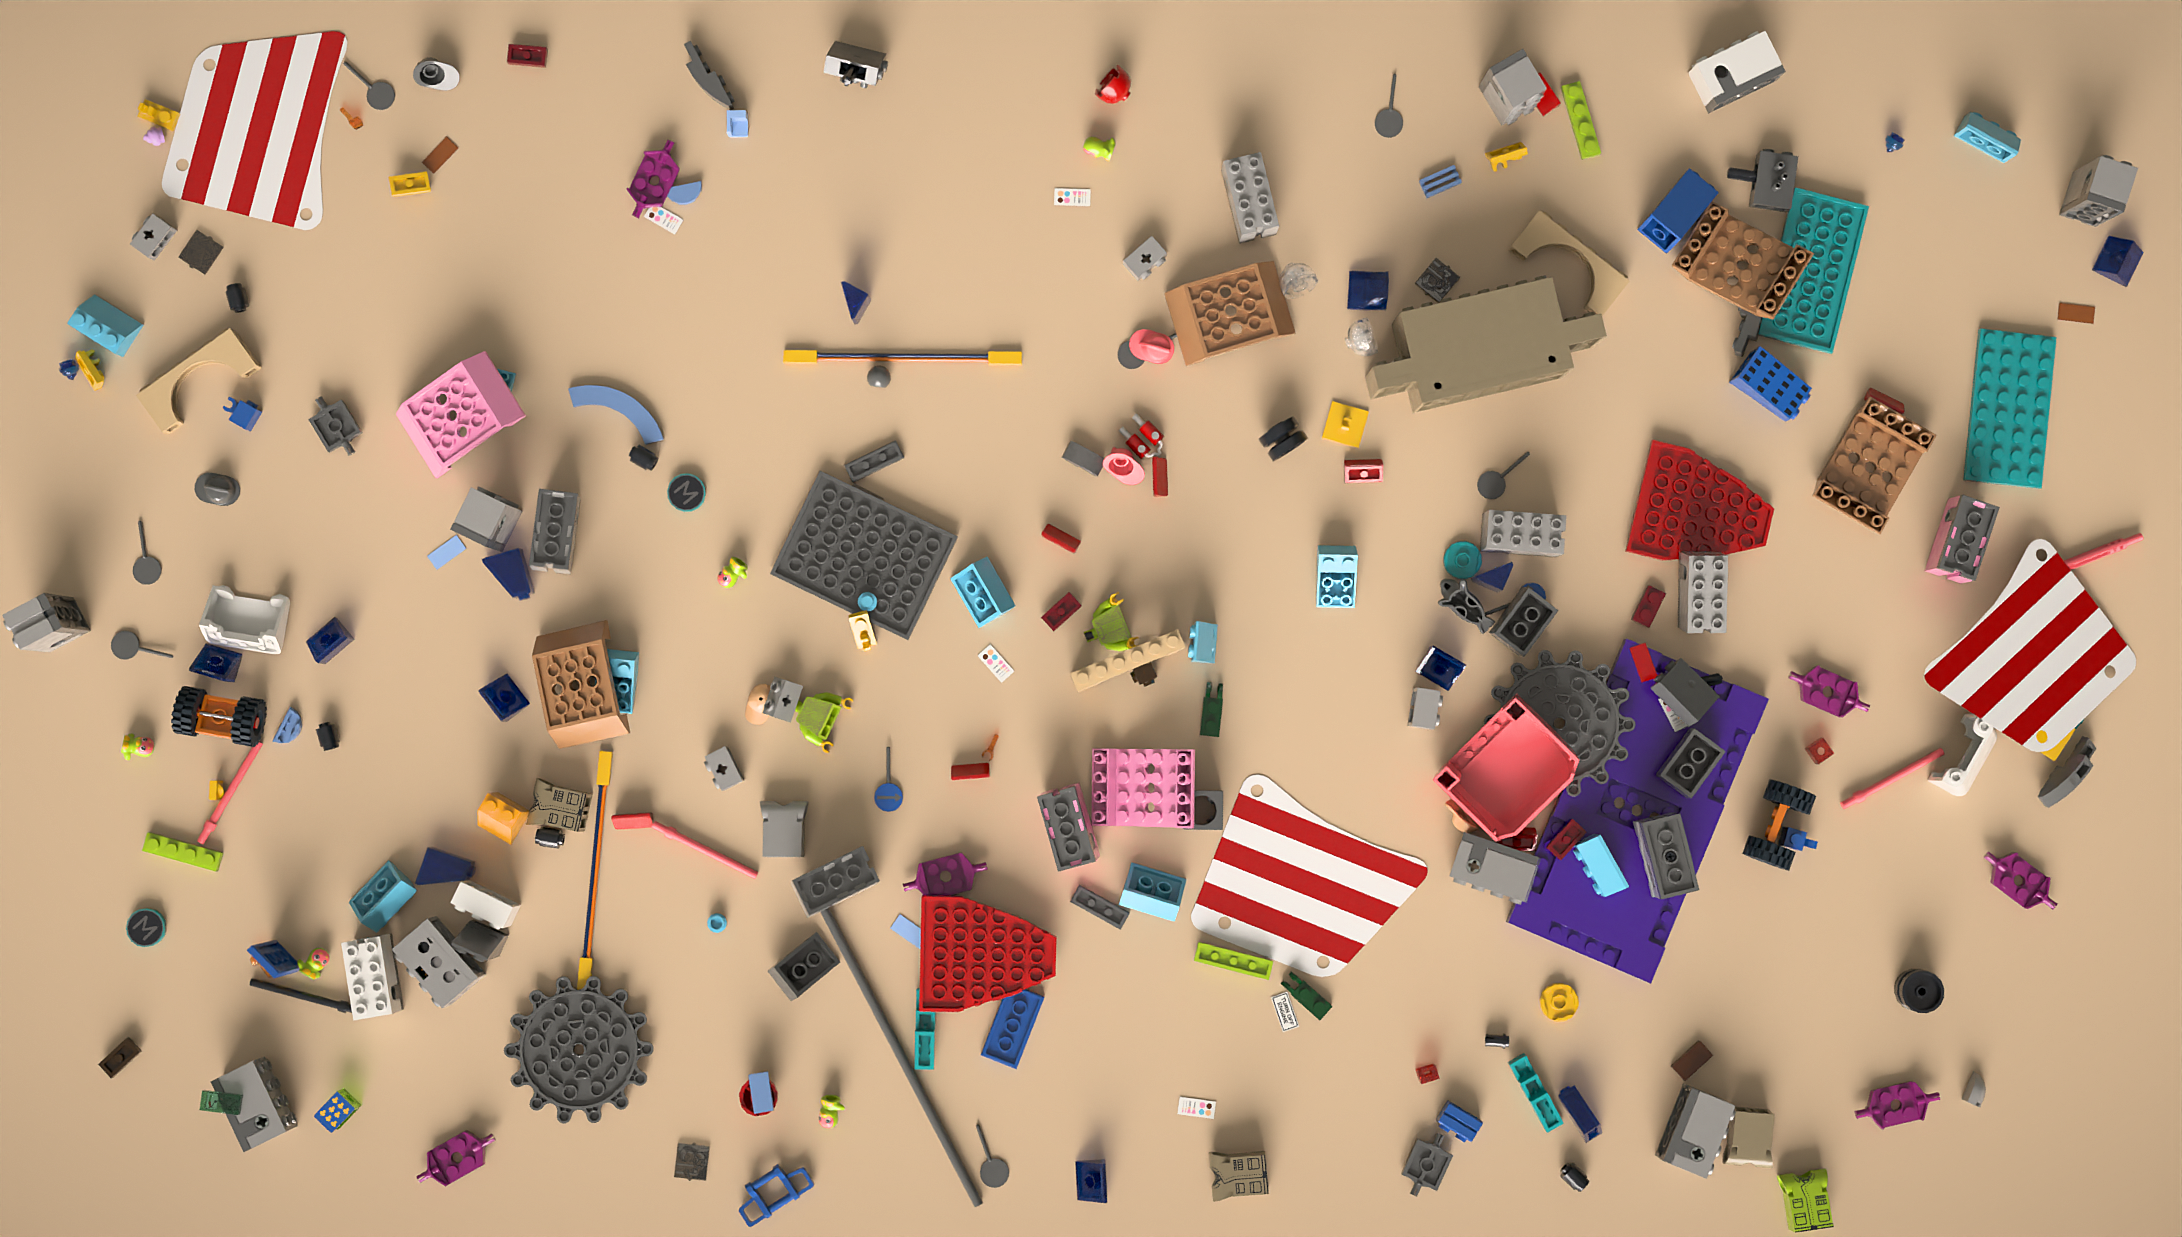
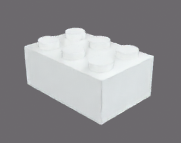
(485, 904)

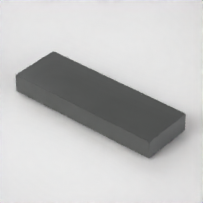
(874, 461)
(1100, 907)

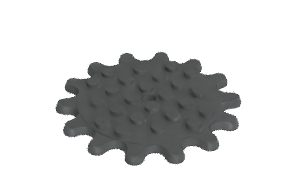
(1583, 703)
(549, 1054)

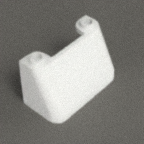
(245, 621)
(1959, 780)

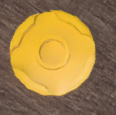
(1559, 1002)

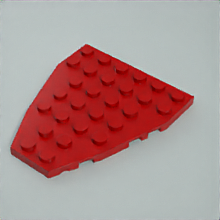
(1694, 508)
(978, 954)

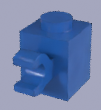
(243, 413)
(1795, 839)

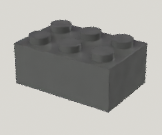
(1523, 621)
(1690, 763)

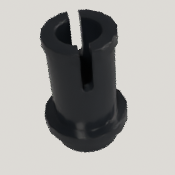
(1497, 1040)

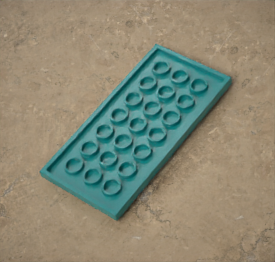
(1817, 301)
(2009, 408)

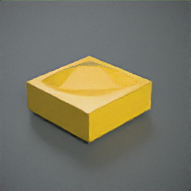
(216, 789)

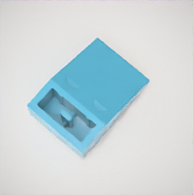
(1336, 576)
(1204, 642)
(624, 673)

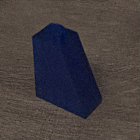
(511, 572)
(444, 867)
(1580, 1113)

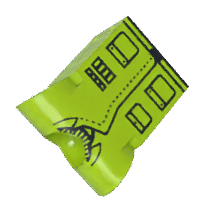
(1806, 1200)

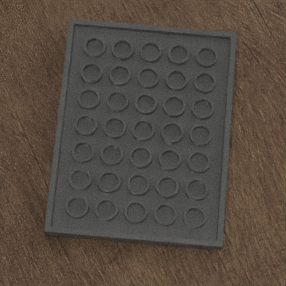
(859, 545)

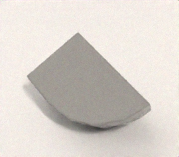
(1975, 1090)

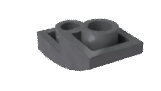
(1083, 458)

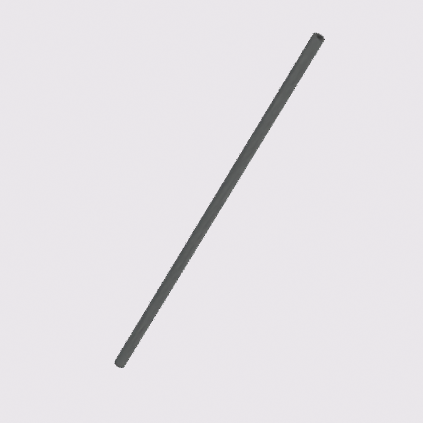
(901, 1057)

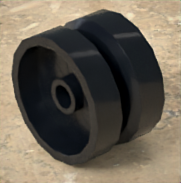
(1281, 436)
(1926, 983)

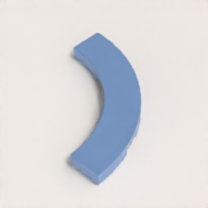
(622, 403)

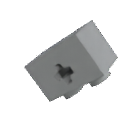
(162, 235)
(1151, 249)
(782, 699)
(723, 757)

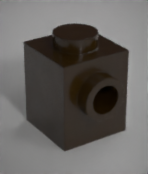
(1144, 674)

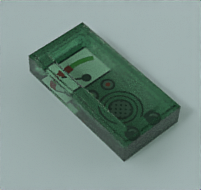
(221, 1102)

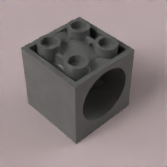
(1214, 822)

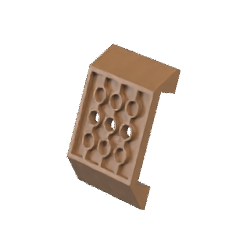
(1721, 243)
(1201, 317)
(1891, 445)
(590, 711)

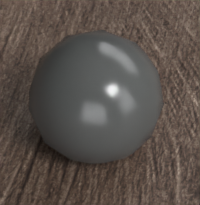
(879, 377)

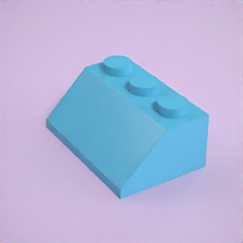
(1988, 137)
(105, 325)
(983, 592)
(1600, 865)
(1152, 891)
(382, 897)

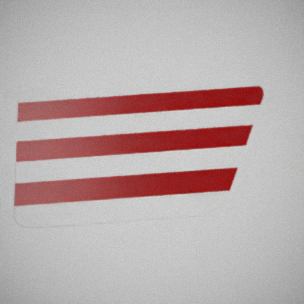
(257, 127)
(2035, 655)
(1299, 883)

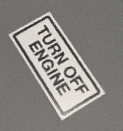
(1285, 1011)

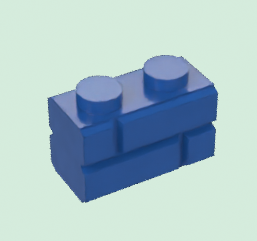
(1459, 1121)

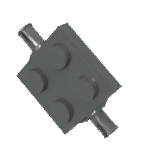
(335, 426)
(1427, 1164)

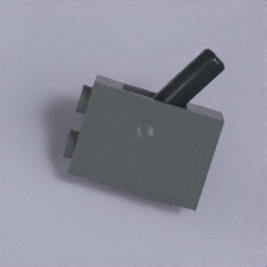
(1686, 691)

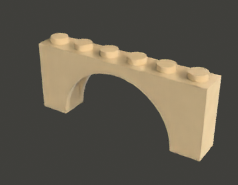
(1605, 280)
(162, 395)
(1127, 660)

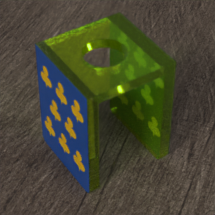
(337, 1110)

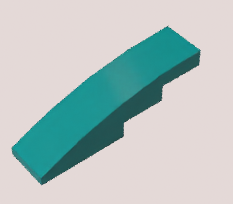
(924, 1037)
(1535, 1092)

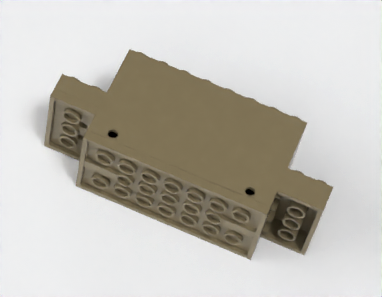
(1482, 345)

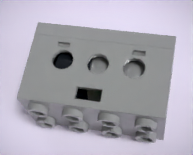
(436, 963)

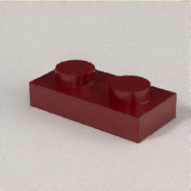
(527, 55)
(1648, 606)
(1061, 611)
(1566, 839)

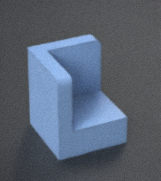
(737, 123)

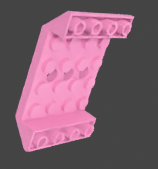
(481, 406)
(1122, 789)

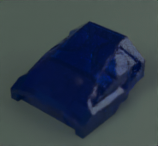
(1368, 290)

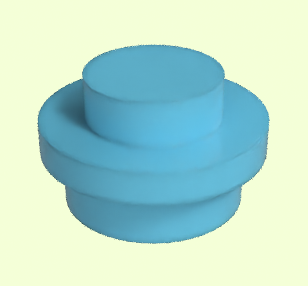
(867, 601)
(717, 923)

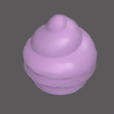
(154, 136)

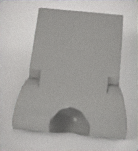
(783, 828)

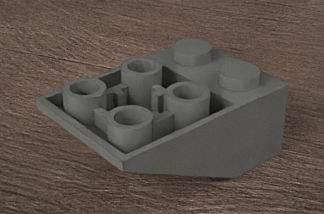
(480, 941)

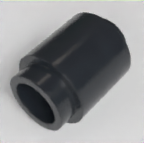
(237, 297)
(643, 457)
(327, 736)
(549, 837)
(1574, 1177)

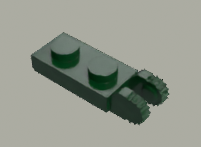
(1211, 712)
(1308, 997)

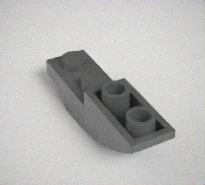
(709, 82)
(1749, 331)
(2067, 778)

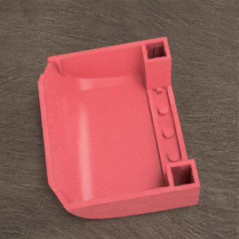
(1509, 770)

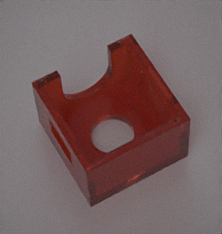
(1813, 747)
(1424, 1078)

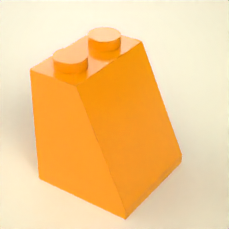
(501, 816)

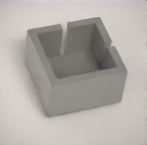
(1425, 708)

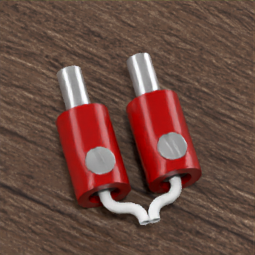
(1149, 432)

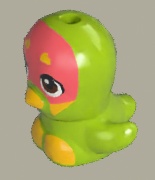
(1098, 148)
(729, 574)
(140, 746)
(316, 961)
(828, 1113)

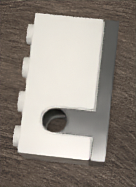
(1739, 69)
(372, 976)

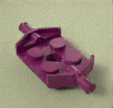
(653, 164)
(1843, 696)
(2034, 885)
(1912, 1104)
(441, 1163)

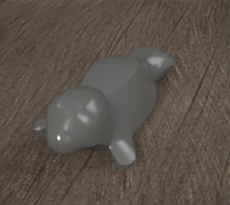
(1464, 603)

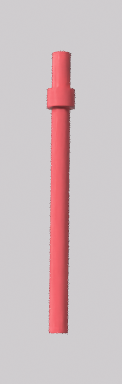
(1860, 796)
(210, 824)
(671, 833)

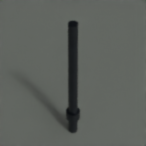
(342, 1006)

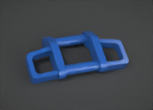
(768, 1210)

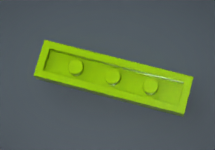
(1580, 120)
(182, 851)
(1233, 960)

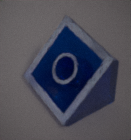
(2118, 260)
(856, 301)
(1494, 579)
(329, 641)
(217, 663)
(1440, 667)
(504, 698)
(1091, 1181)

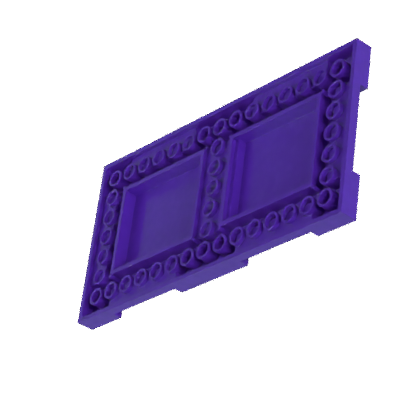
(1631, 925)

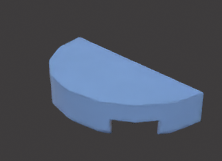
(685, 193)
(289, 728)

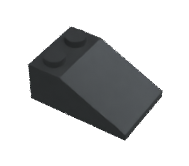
(803, 966)

